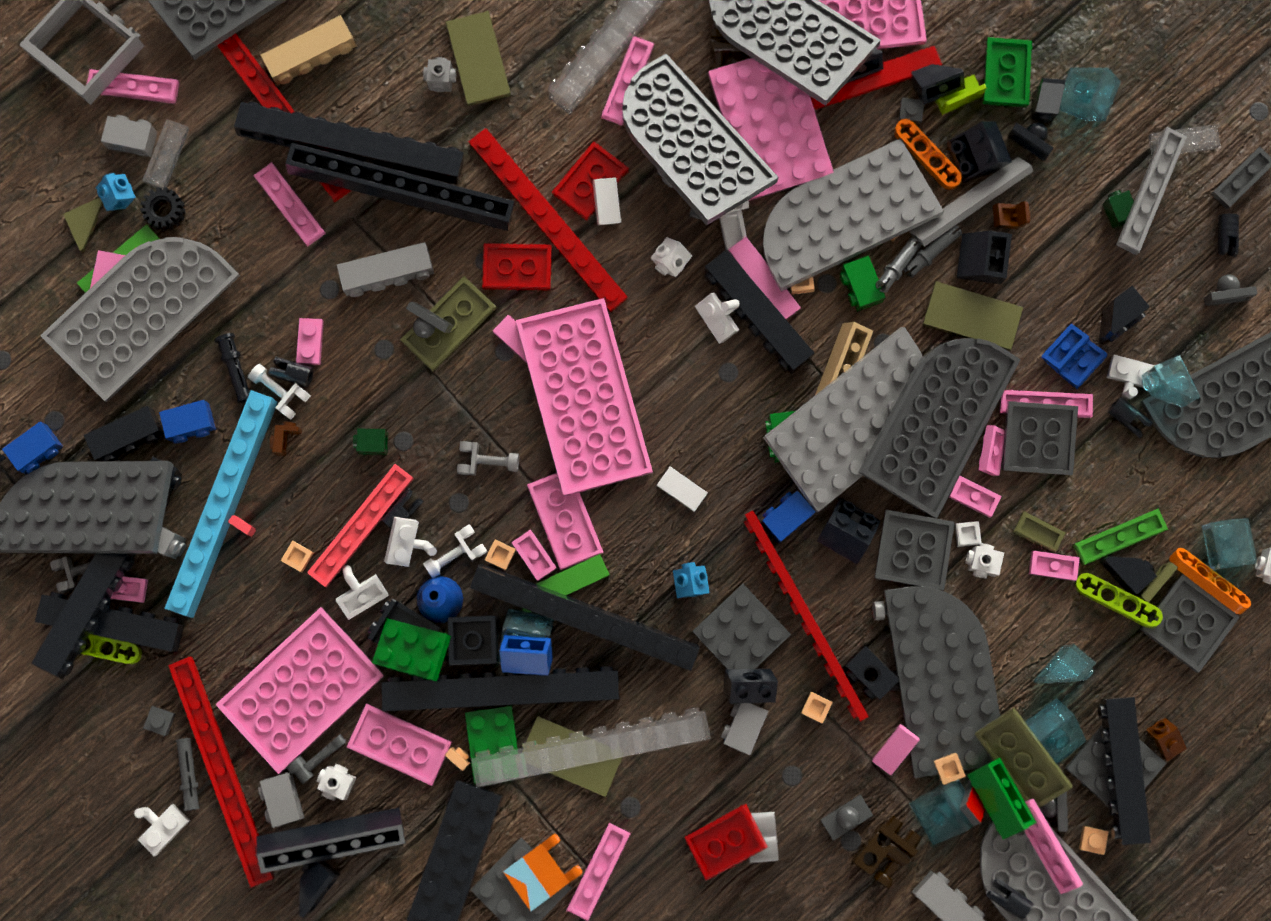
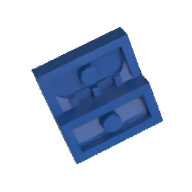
(1074, 356)

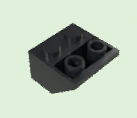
(979, 151)
(984, 256)
(1122, 314)
(849, 531)

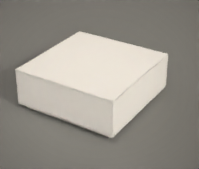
(967, 534)

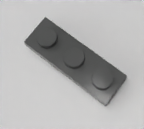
(1242, 178)

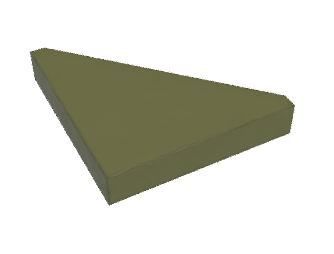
(83, 221)

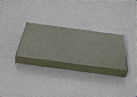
(478, 58)
(463, 308)
(972, 315)
(1024, 758)
(594, 777)

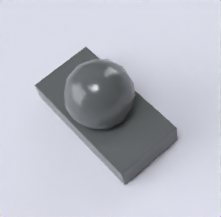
(1229, 292)
(427, 321)
(1058, 809)
(846, 817)

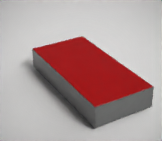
(972, 805)

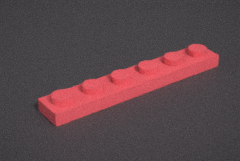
(360, 525)

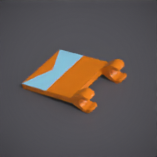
(538, 875)

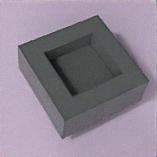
(911, 109)
(159, 721)

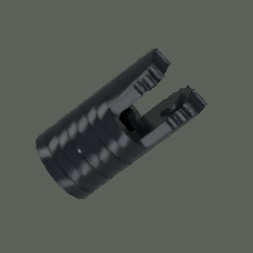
(1228, 234)
(294, 372)
(1125, 414)
(398, 511)
(1012, 902)

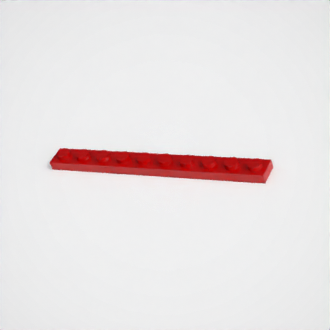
(263, 88)
(547, 220)
(809, 625)
(219, 767)

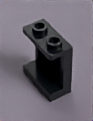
(399, 612)

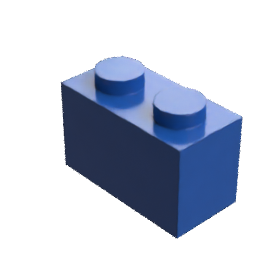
(187, 421)
(33, 448)
(788, 516)
(526, 655)

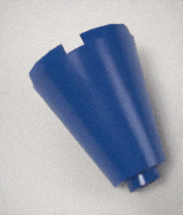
(446, 605)

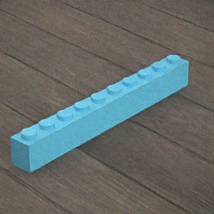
(221, 504)

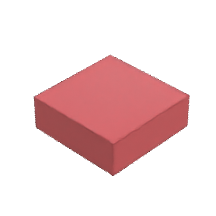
(242, 525)

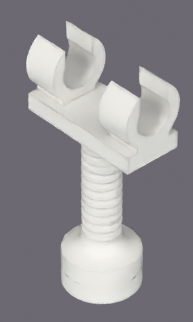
(258, 375)
(434, 567)

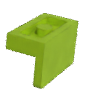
(970, 93)

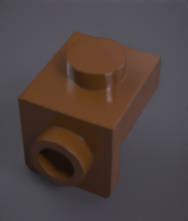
(1011, 215)
(279, 440)
(1167, 738)

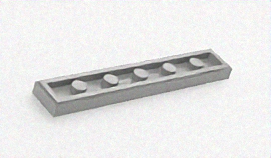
(1151, 190)
(972, 201)

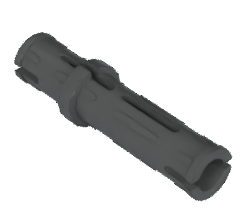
(925, 256)
(894, 270)
(187, 774)

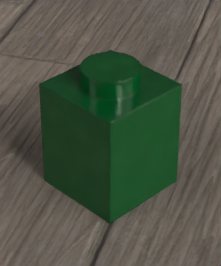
(1118, 207)
(371, 441)

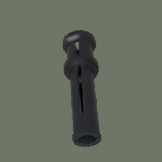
(231, 358)

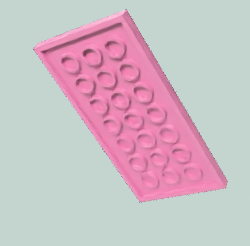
(583, 397)

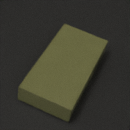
(1039, 532)
(1154, 586)

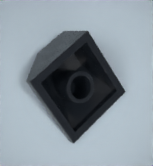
(314, 885)

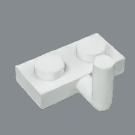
(717, 316)
(1129, 372)
(403, 541)
(361, 595)
(162, 828)

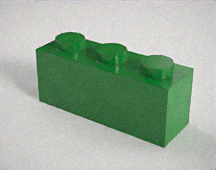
(1001, 798)

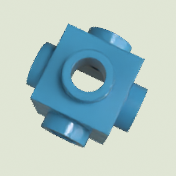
(115, 192)
(690, 580)

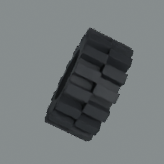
(155, 198)

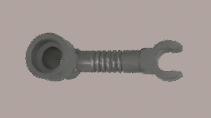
(303, 769)

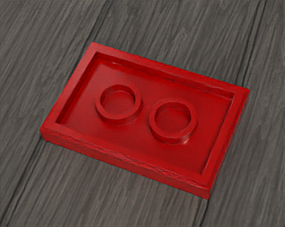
(577, 185)
(517, 266)
(726, 842)

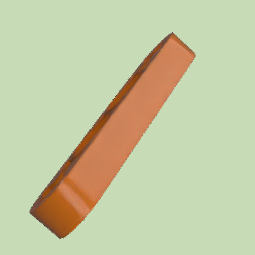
(931, 151)
(1210, 581)

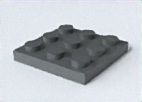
(1040, 438)
(914, 550)
(1191, 623)
(741, 631)
(1090, 770)
(503, 899)

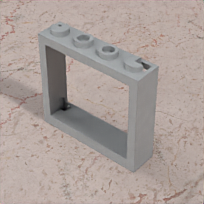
(55, 21)

